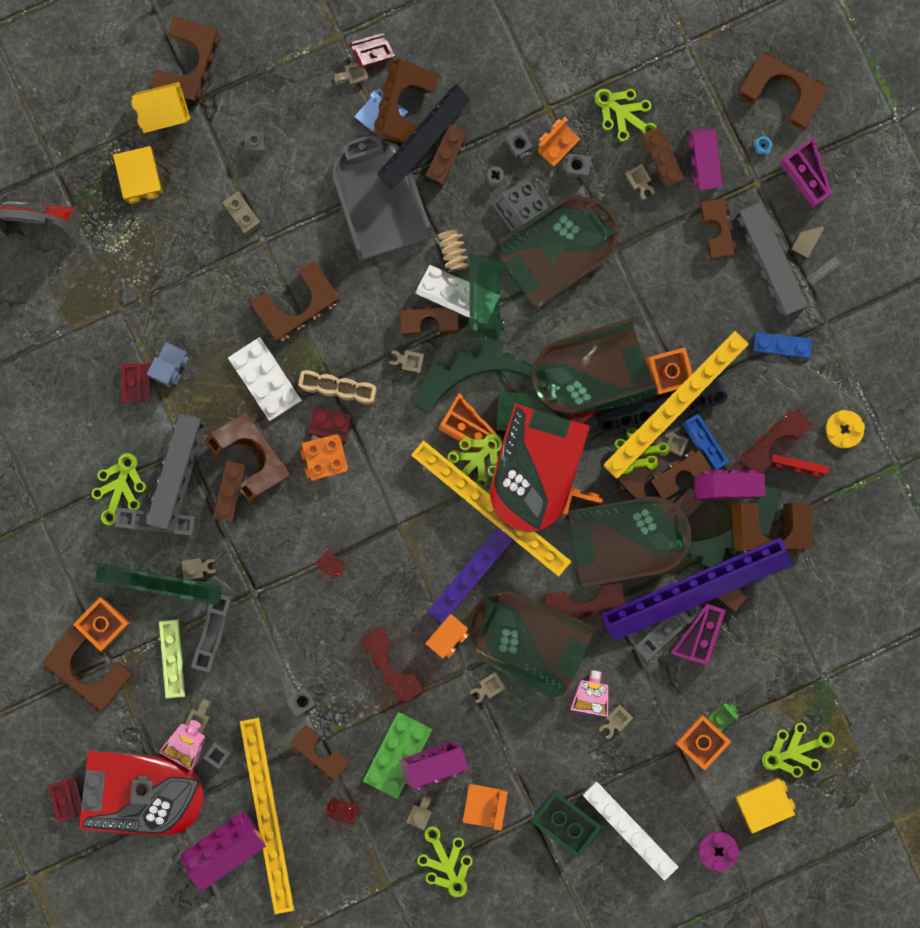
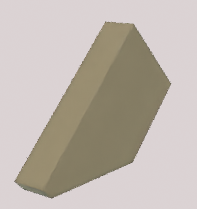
(806, 241)
(675, 442)

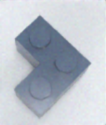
(168, 365)

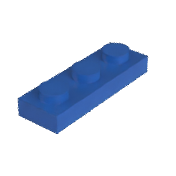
(782, 345)
(705, 442)

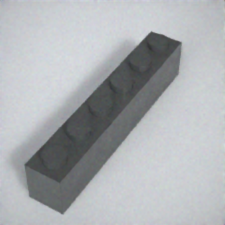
(771, 259)
(175, 473)

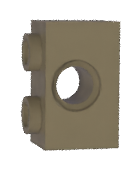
(242, 214)

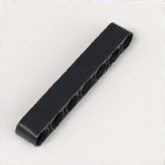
(424, 136)
(638, 413)

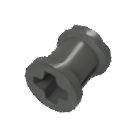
(494, 182)

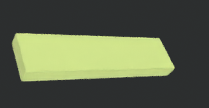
(172, 659)

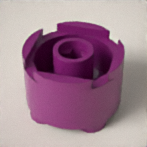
(706, 851)

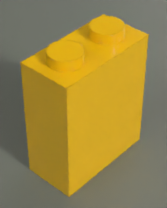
(160, 107)
(138, 175)
(765, 805)

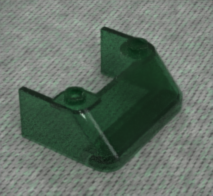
(485, 297)

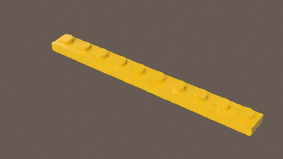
(675, 404)
(481, 501)
(267, 815)

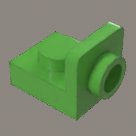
(723, 716)

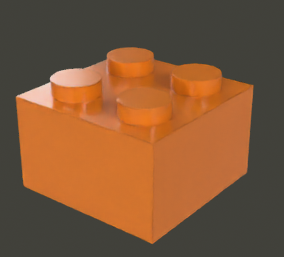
(669, 369)
(102, 624)
(447, 636)
(702, 742)

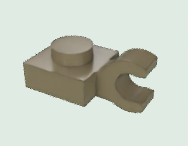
(353, 74)
(199, 715)
(419, 814)

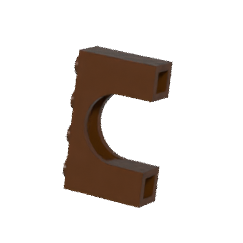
(204, 40)
(401, 75)
(809, 90)
(283, 325)
(244, 433)
(634, 485)
(796, 530)
(61, 662)

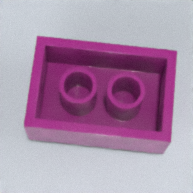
(729, 485)
(433, 765)

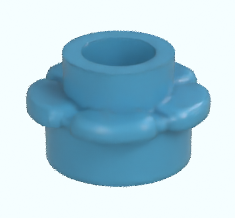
(763, 150)

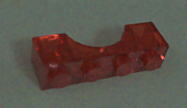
(793, 426)
(609, 597)
(377, 644)

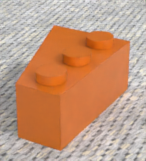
(464, 422)

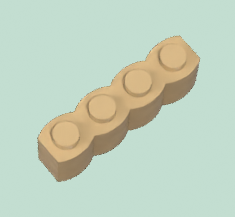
(332, 386)

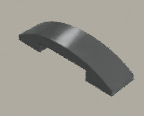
(137, 520)
(665, 632)

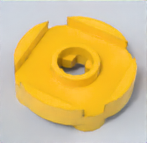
(855, 427)

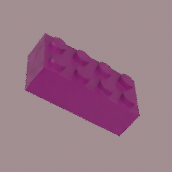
(222, 851)

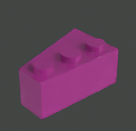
(705, 158)
(807, 173)
(702, 636)

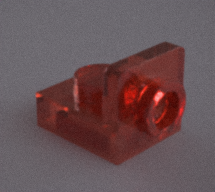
(330, 564)
(342, 810)

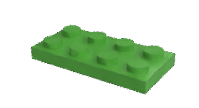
(402, 740)

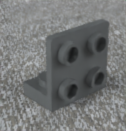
(519, 204)

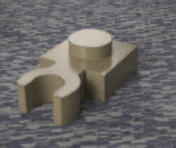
(639, 178)
(410, 361)
(194, 568)
(490, 685)
(617, 719)

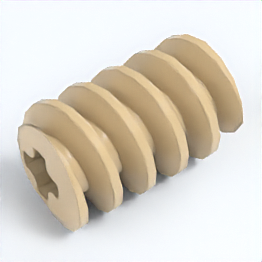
(453, 250)

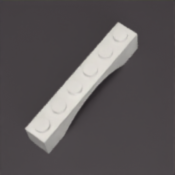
(630, 830)

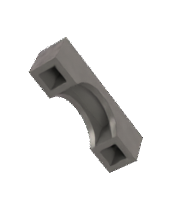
(212, 634)

